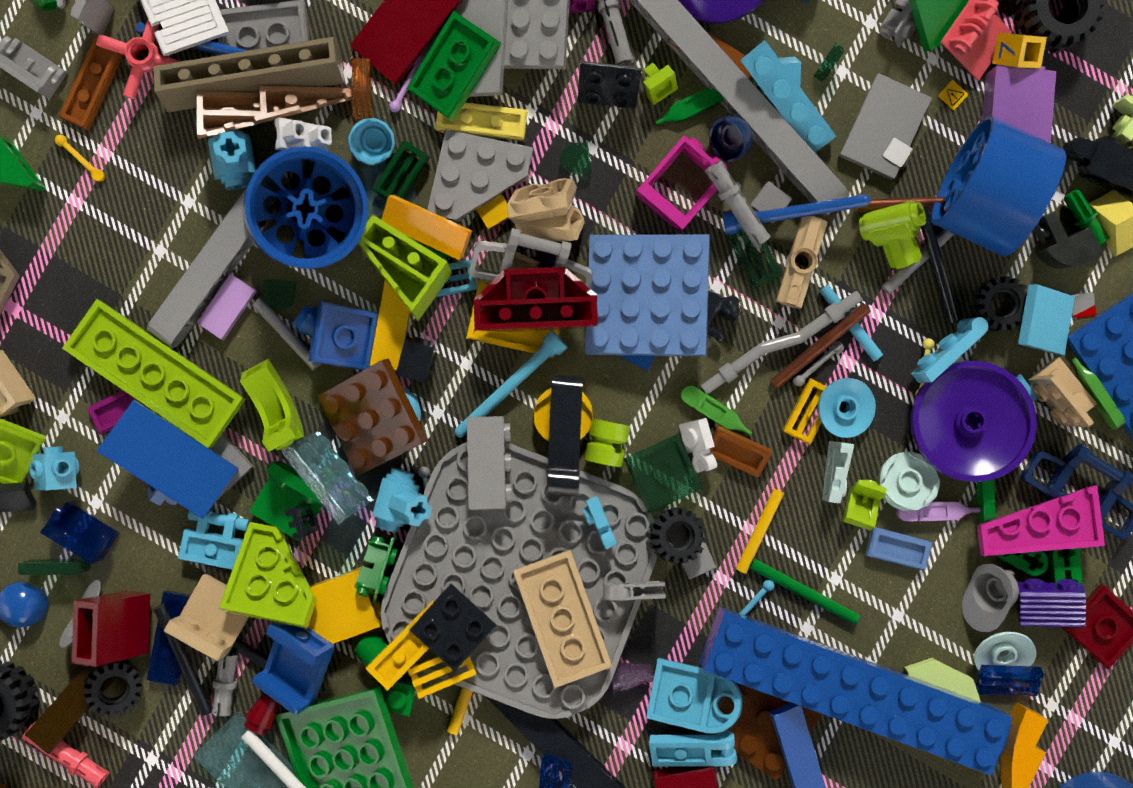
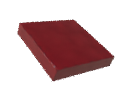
(1107, 627)

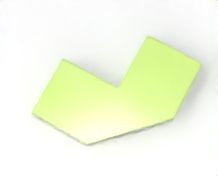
(943, 676)

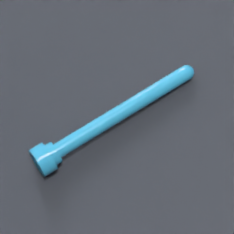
(549, 347)

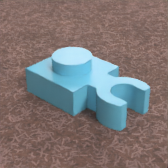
(595, 515)

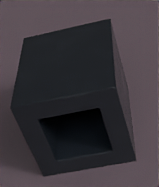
(416, 360)

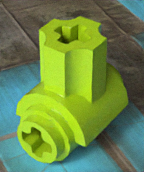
(896, 231)

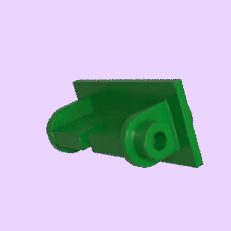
(373, 580)

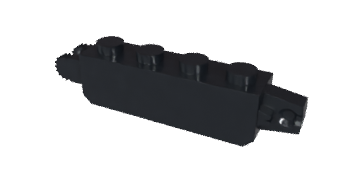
(1103, 162)

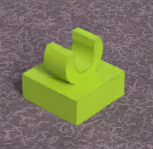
(659, 83)

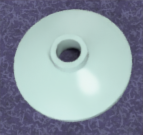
(1005, 649)

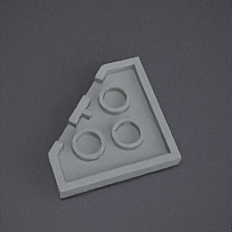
(475, 172)

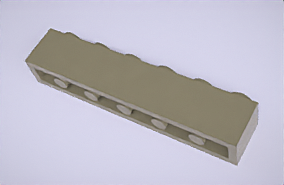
(295, 64)

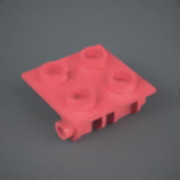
(975, 35)

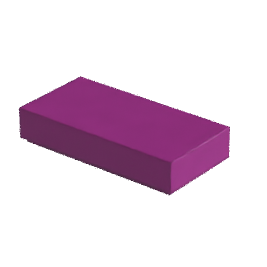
(108, 411)

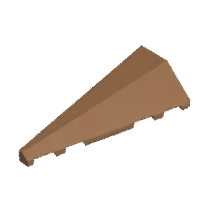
(235, 110)

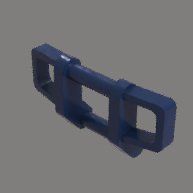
(1111, 492)

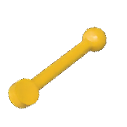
(97, 174)

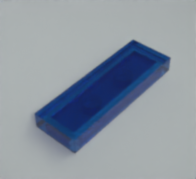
(163, 664)

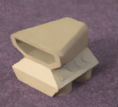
(547, 211)

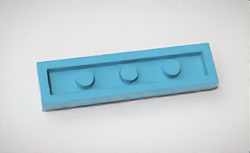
(787, 96)

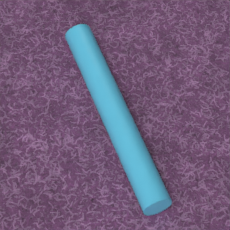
(857, 330)

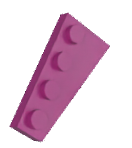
(1051, 525)

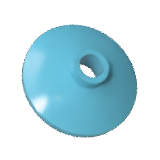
(858, 411)

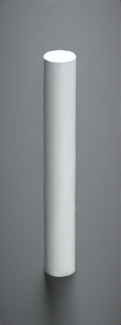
(271, 760)

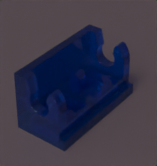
(80, 532)

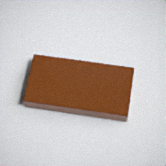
(739, 451)

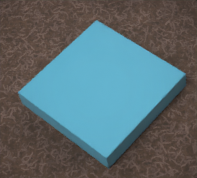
(1046, 319)

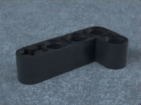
(564, 436)

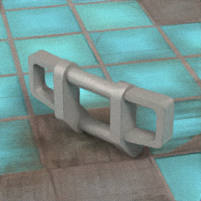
(516, 238)

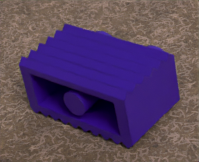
(1051, 603)

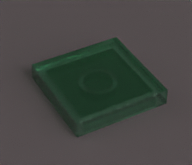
(663, 473)

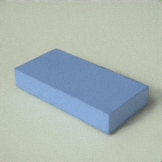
(898, 548)

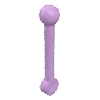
(395, 105)

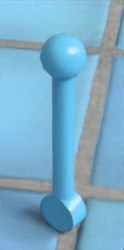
(768, 585)

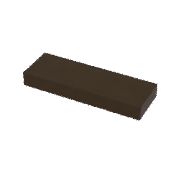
(63, 713)

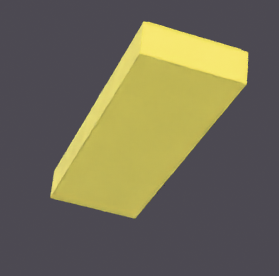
(486, 121)

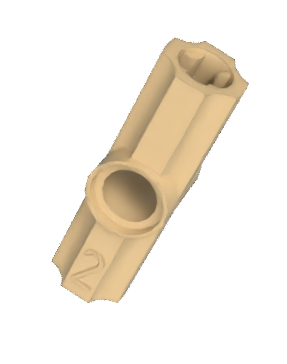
(806, 243)

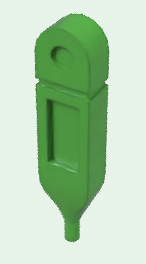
(1105, 404)
(712, 409)

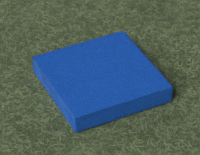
(343, 336)

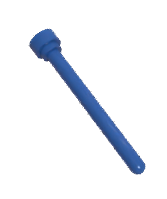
(732, 225)

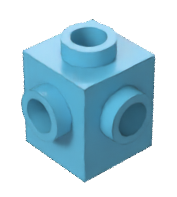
(54, 469)

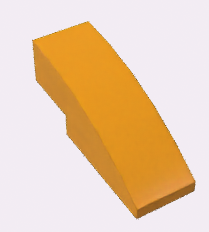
(1021, 752)

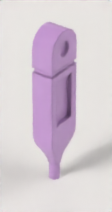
(938, 512)

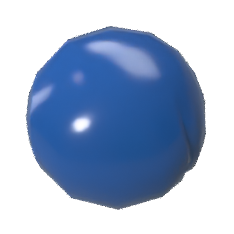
(22, 604)

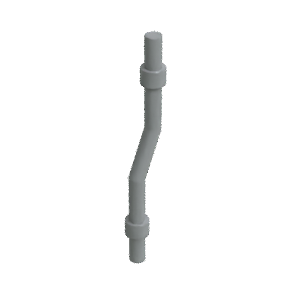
(832, 314)

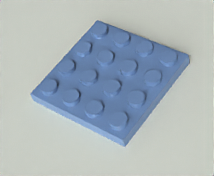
(649, 295)

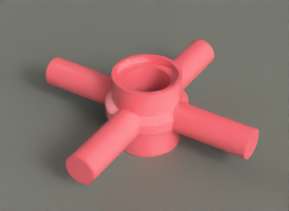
(131, 51)

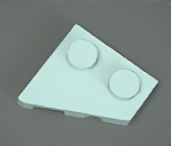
(836, 471)

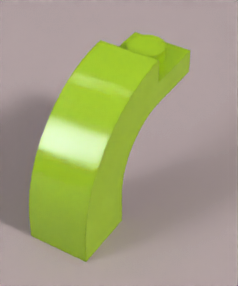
(274, 406)

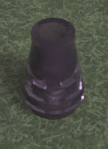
(631, 675)

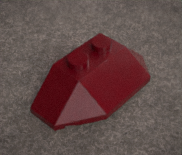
(535, 302)

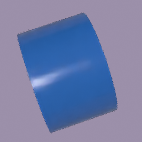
(337, 174)
(998, 186)

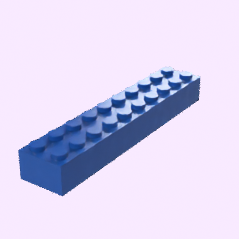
(855, 690)

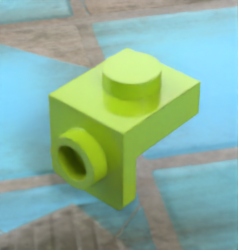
(863, 504)

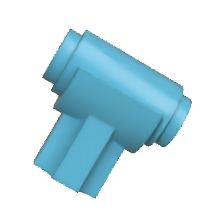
(232, 159)
(400, 502)

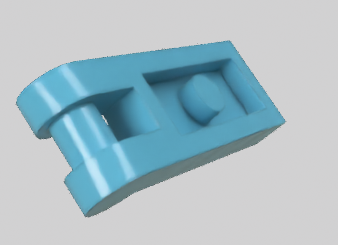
(950, 349)
(693, 750)

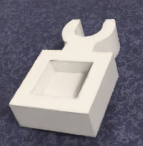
(698, 440)

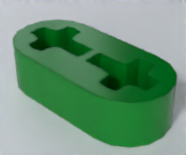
(1016, 561)
(1068, 566)

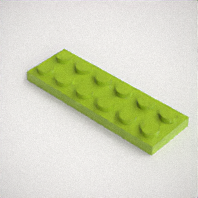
(154, 373)

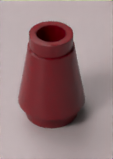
(262, 715)

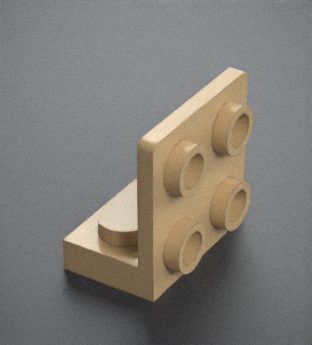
(1063, 394)
(204, 623)

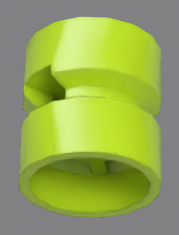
(607, 443)

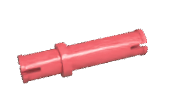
(75, 762)

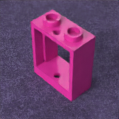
(661, 205)

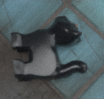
(728, 309)

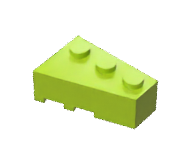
(405, 265)

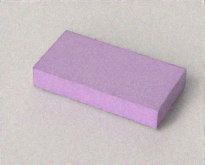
(227, 306)

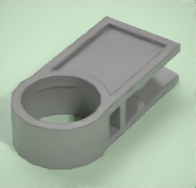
(633, 590)

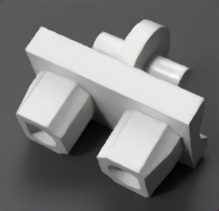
(299, 134)

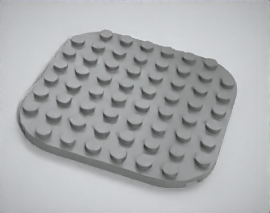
(484, 547)

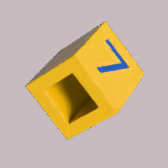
(1019, 50)

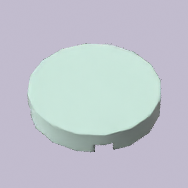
(909, 481)

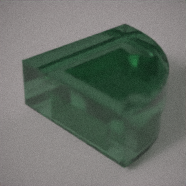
(829, 62)

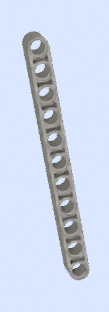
(742, 99)

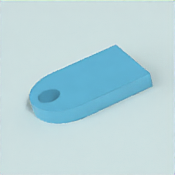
(690, 698)

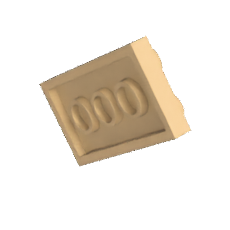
(562, 618)

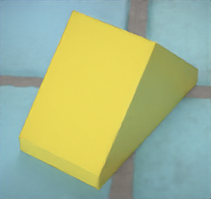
(1116, 218)

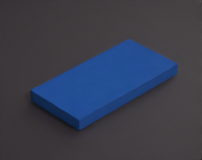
(167, 459)

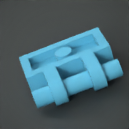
(209, 547)

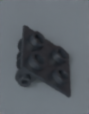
(608, 84)
(452, 627)

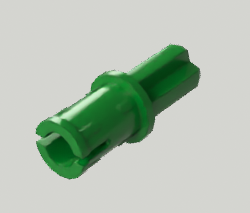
(1084, 215)

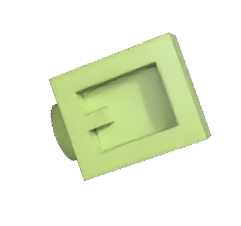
(1124, 125)

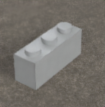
(488, 463)

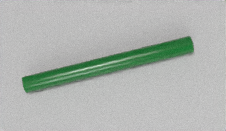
(804, 591)

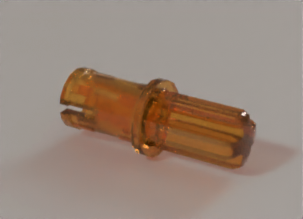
(361, 88)

